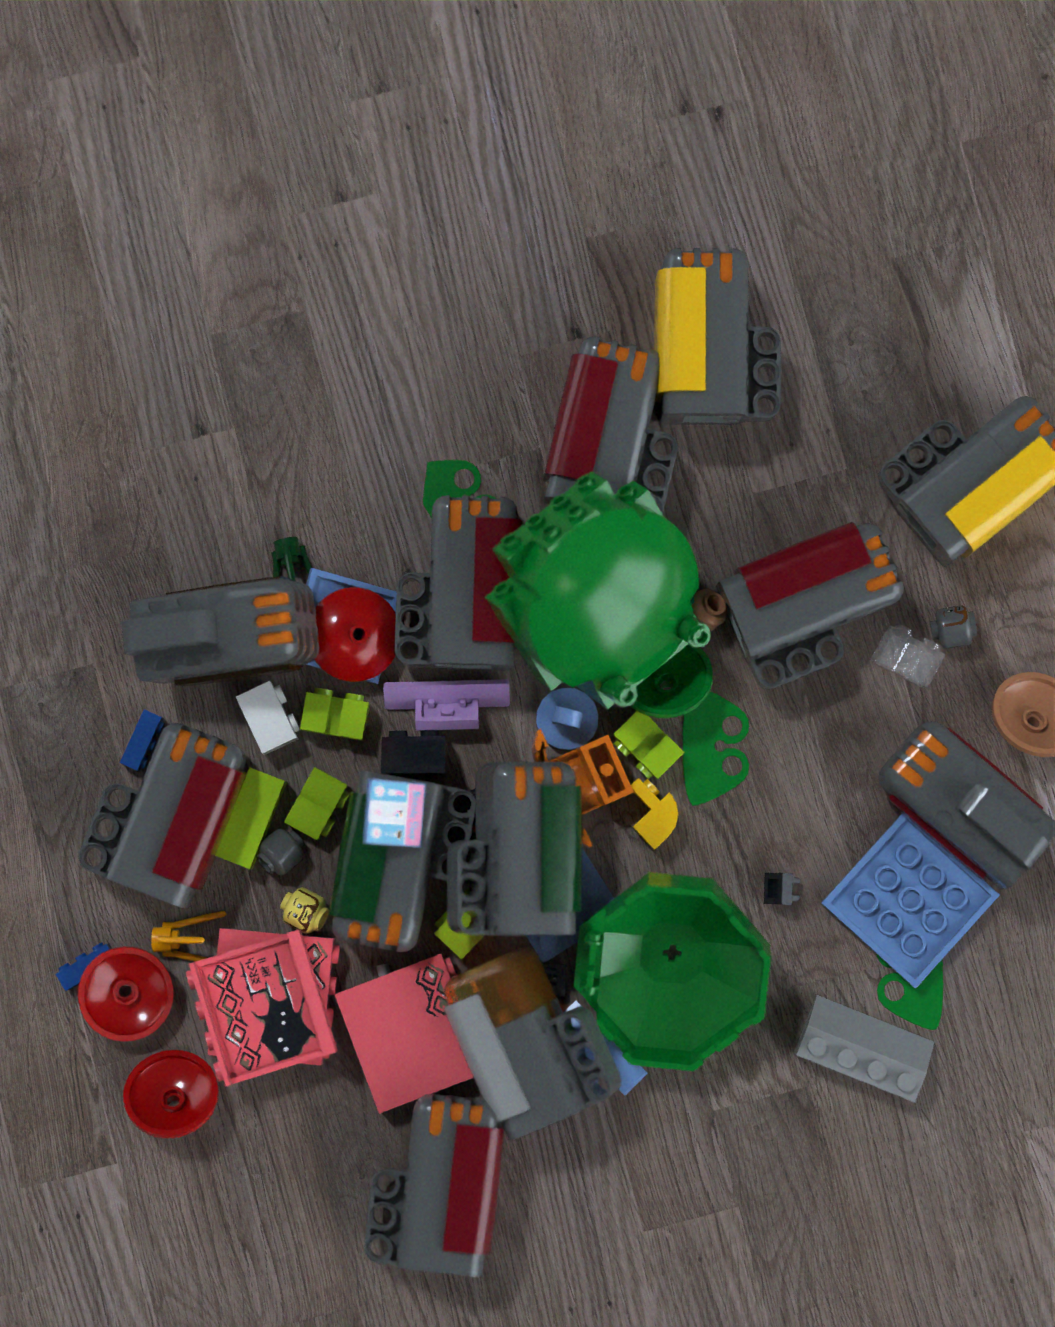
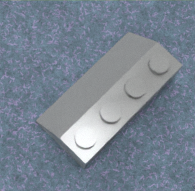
(865, 1048)

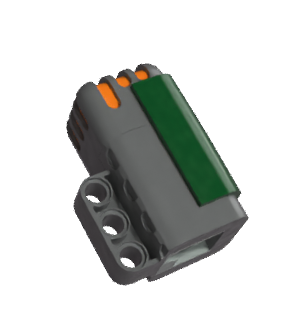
(524, 853)
(384, 887)

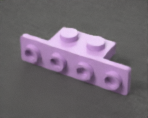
(446, 703)

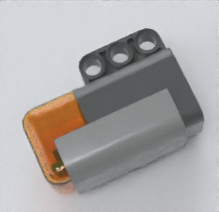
(524, 1045)

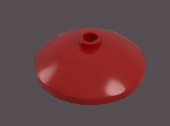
(339, 651)
(130, 1015)
(165, 1079)

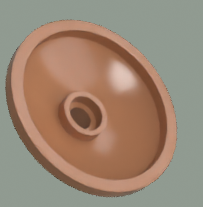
(1027, 700)

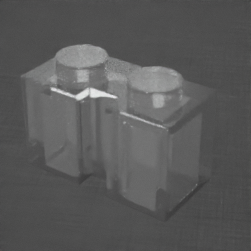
(908, 656)

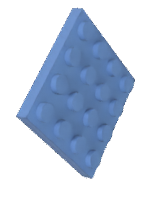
(909, 900)

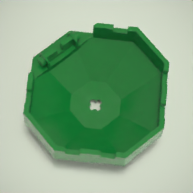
(682, 1007)

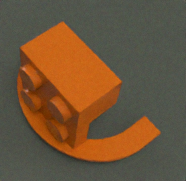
(596, 771)

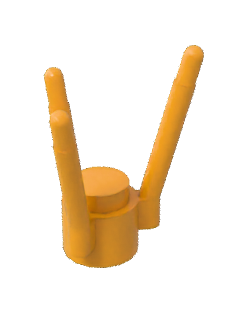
(166, 939)

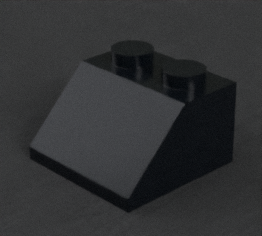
(413, 754)

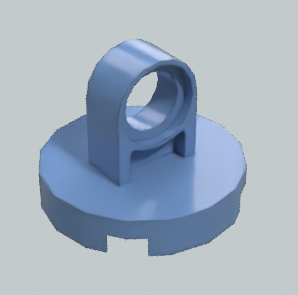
(567, 718)

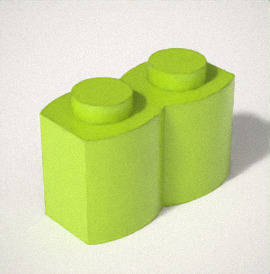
(317, 803)

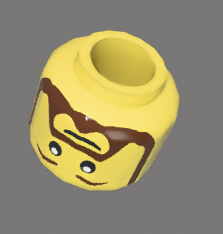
(304, 910)

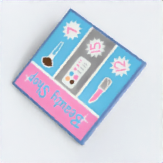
(394, 813)

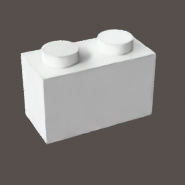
(267, 717)

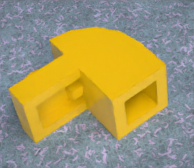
(662, 817)

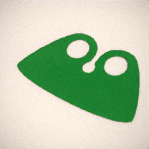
(440, 481)
(701, 760)
(918, 1005)

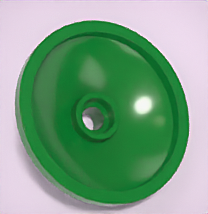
(690, 681)

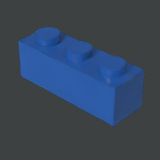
(142, 740)
(70, 974)

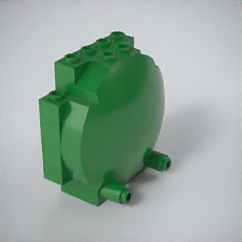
(598, 590)

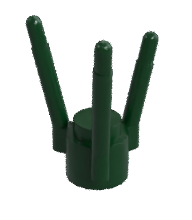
(288, 553)

